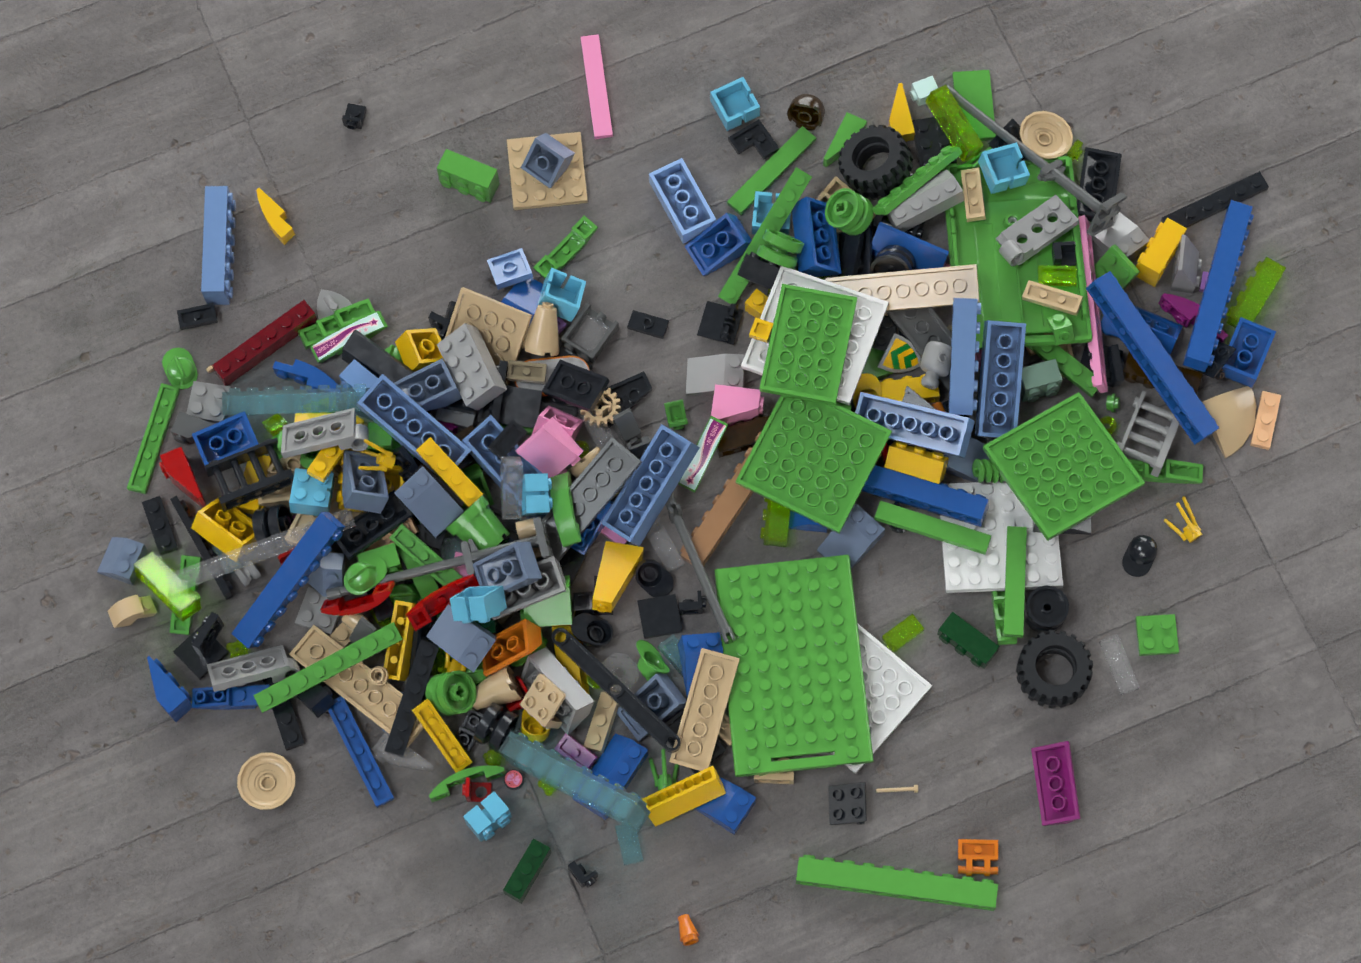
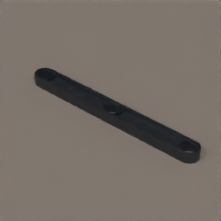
(625, 699)

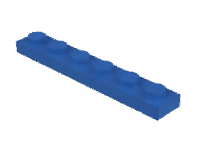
(360, 752)

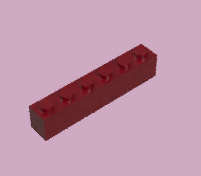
(264, 343)

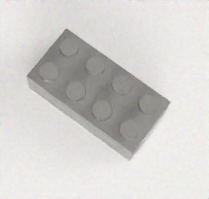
(471, 366)

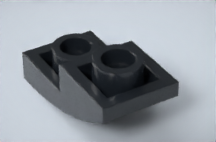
(406, 461)
(467, 730)

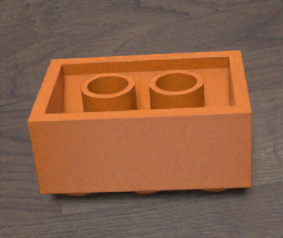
(512, 645)

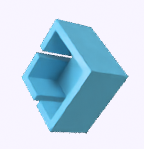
(733, 104)
(1000, 168)
(762, 206)
(566, 299)
(309, 494)
(535, 495)
(478, 604)
(486, 821)

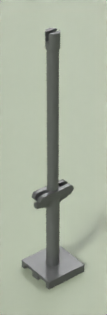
(1052, 171)
(675, 517)
(470, 555)

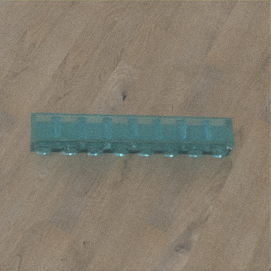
(292, 401)

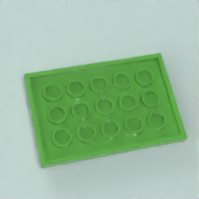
(808, 344)

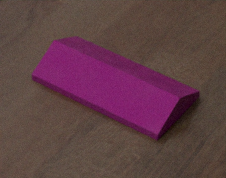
(1055, 784)

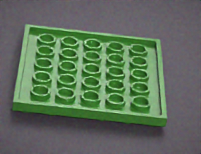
(814, 459)
(1063, 466)

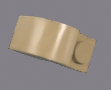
(130, 609)

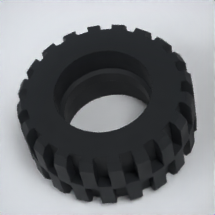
(866, 144)
(1058, 644)

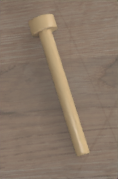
(915, 789)

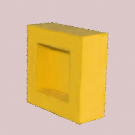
(761, 330)

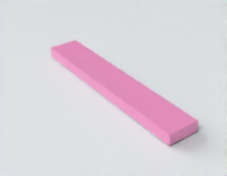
(596, 86)

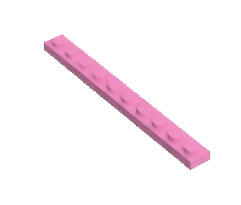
(1095, 347)

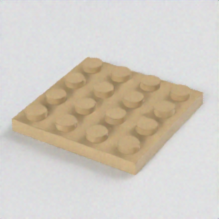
(531, 193)
(499, 324)

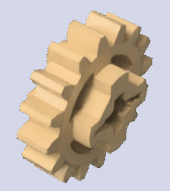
(607, 408)

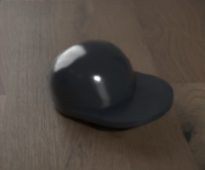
(1139, 555)
(653, 578)
(592, 630)

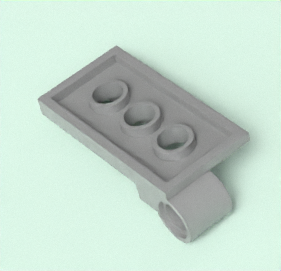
(1018, 253)
(347, 436)
(252, 667)

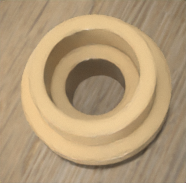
(373, 675)

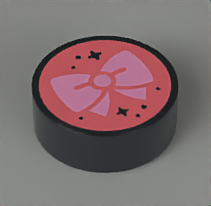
(513, 779)

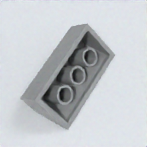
(928, 201)
(550, 585)
(577, 702)

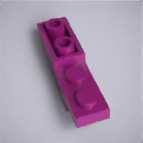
(1183, 311)

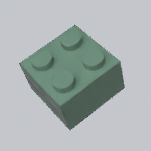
(1040, 381)

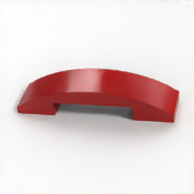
(437, 601)
(358, 605)

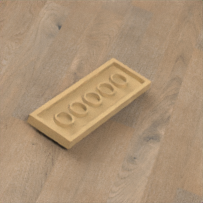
(705, 709)

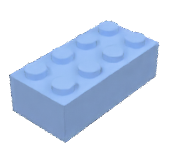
(681, 200)

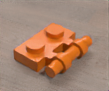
(977, 850)

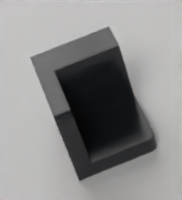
(1064, 253)

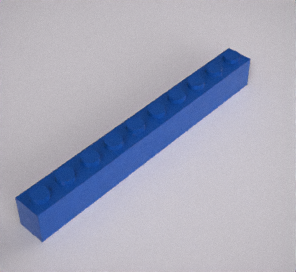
(1217, 286)
(1152, 358)

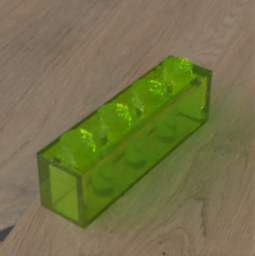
(954, 122)
(1257, 291)
(776, 524)
(151, 572)

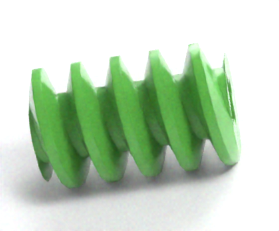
(986, 471)

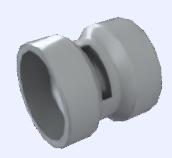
(247, 573)

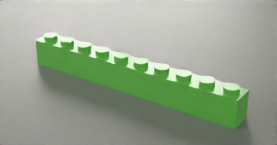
(897, 883)

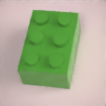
(468, 176)

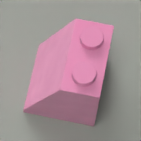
(736, 404)
(568, 422)
(550, 449)

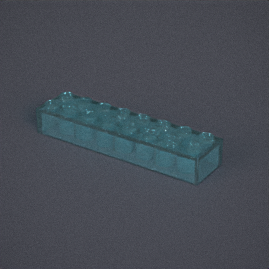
(575, 781)

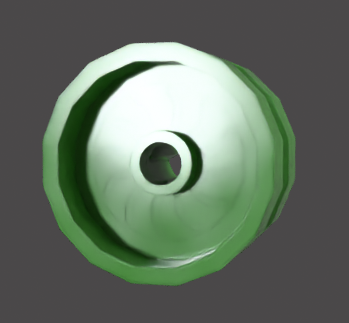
(849, 211)
(779, 248)
(451, 692)

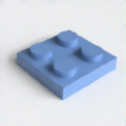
(510, 268)

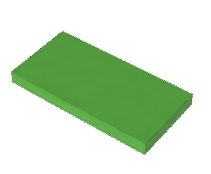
(976, 88)

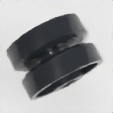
(893, 259)
(271, 521)
(1048, 598)
(495, 727)

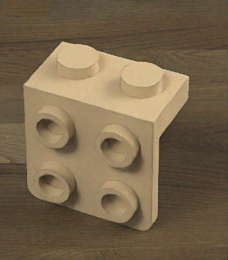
(544, 701)

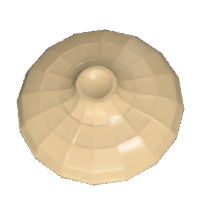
(1046, 134)
(266, 781)

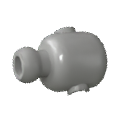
(935, 362)

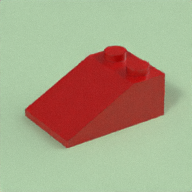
(178, 469)

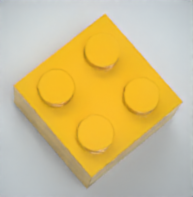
(419, 348)

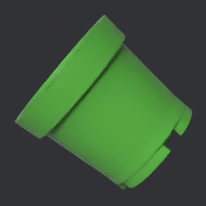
(478, 524)

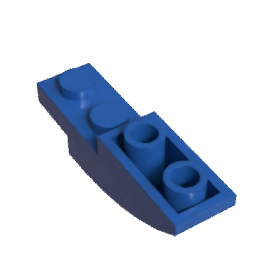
(303, 373)
(228, 699)

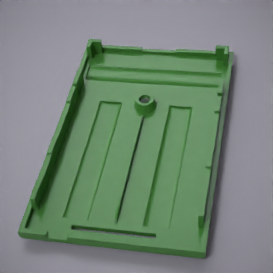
(1002, 284)
(797, 666)

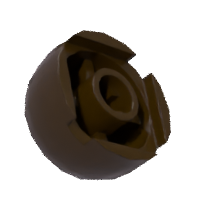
(806, 111)

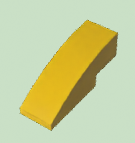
(275, 217)

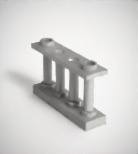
(1161, 447)

